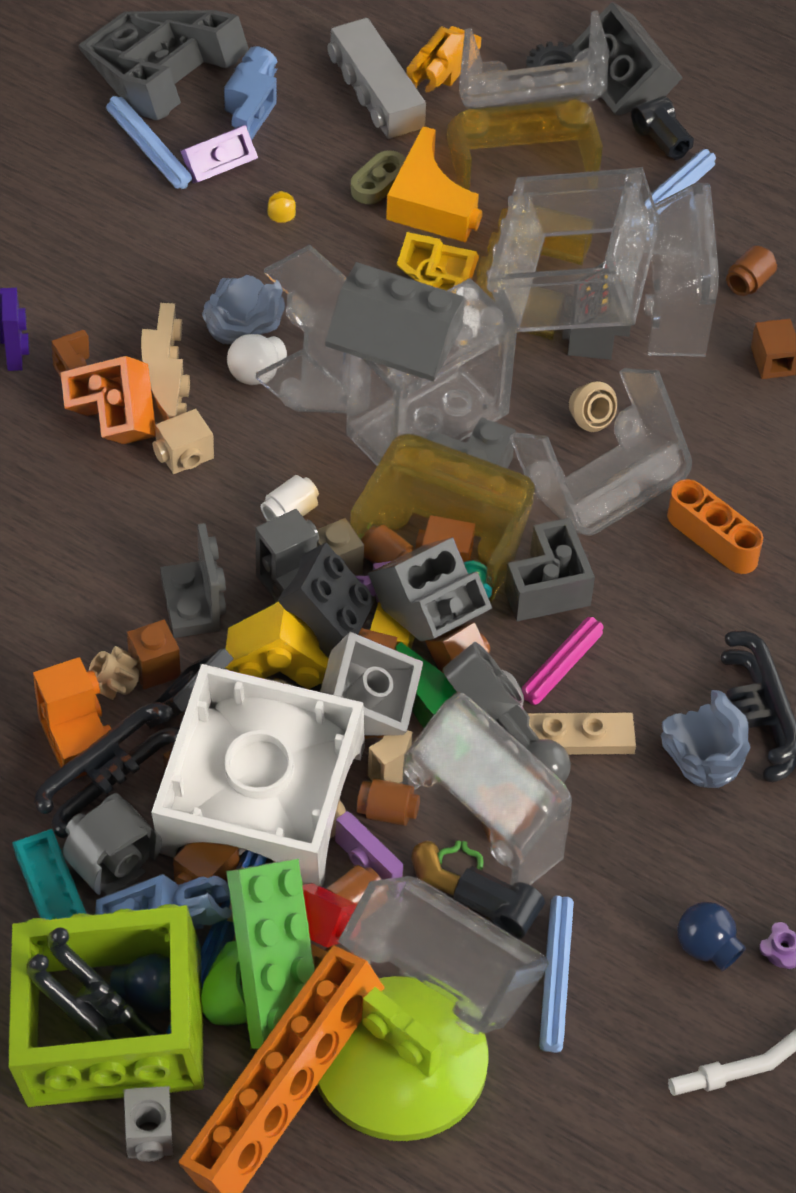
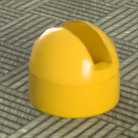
(281, 207)

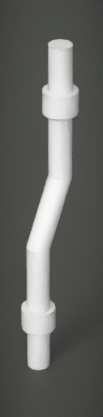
(715, 1075)

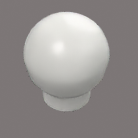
(253, 353)

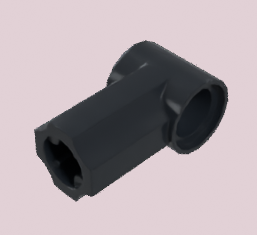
(660, 122)
(508, 906)

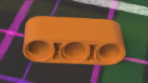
(715, 526)

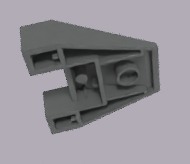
(153, 50)

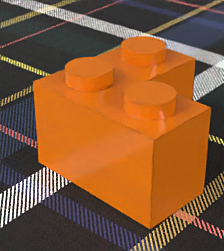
(118, 392)
(69, 708)

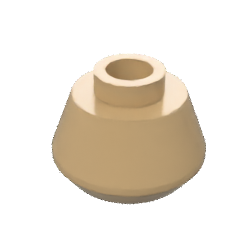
(593, 406)

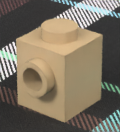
(183, 441)

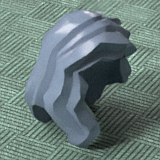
(243, 308)
(709, 742)

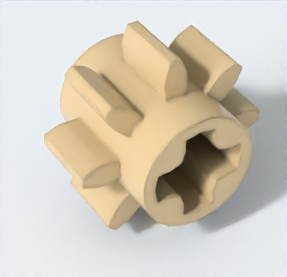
(115, 672)

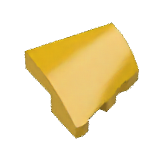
(434, 263)

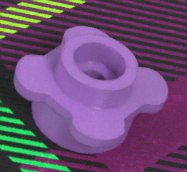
(772, 948)

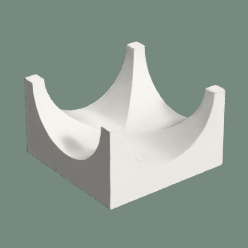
(259, 769)

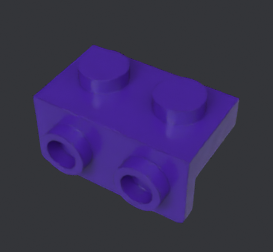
(12, 323)

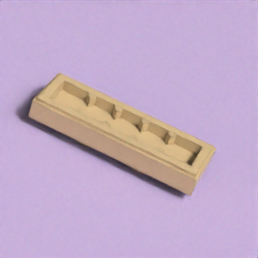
(587, 731)

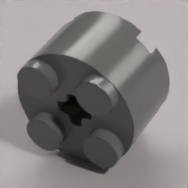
(110, 845)

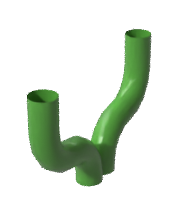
(456, 847)

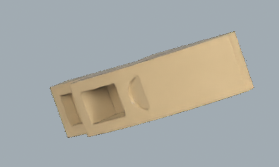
(164, 365)

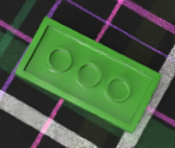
(270, 941)

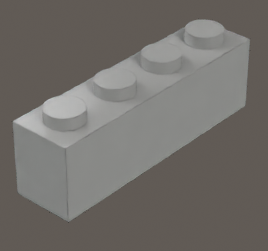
(377, 78)

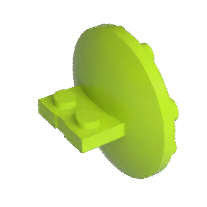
(406, 1065)

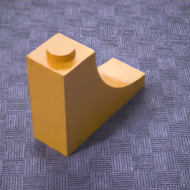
(428, 198)

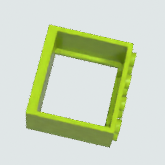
(109, 1066)

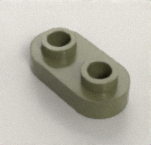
(376, 177)

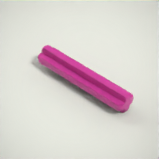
(562, 660)

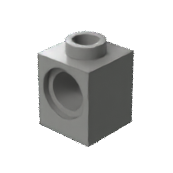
(146, 1106)

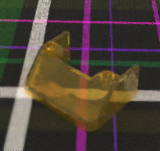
(522, 126)
(453, 485)

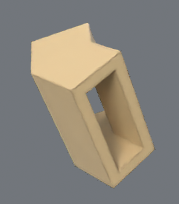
(387, 757)

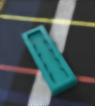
(47, 876)

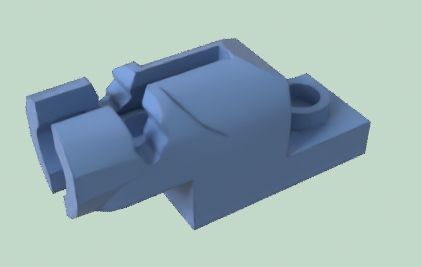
(252, 90)
(198, 894)

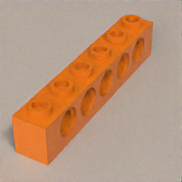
(281, 1074)

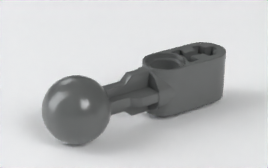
(486, 684)

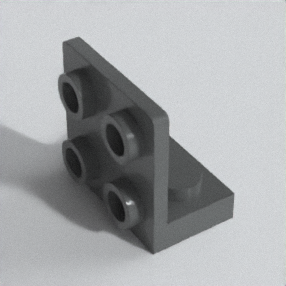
(195, 590)

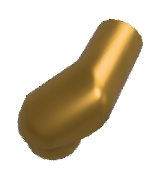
(429, 868)

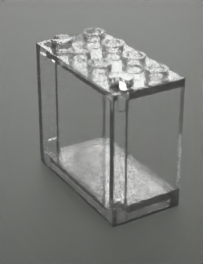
(575, 205)

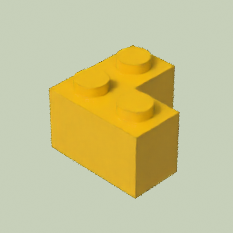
(276, 643)

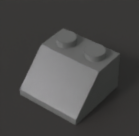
(378, 678)

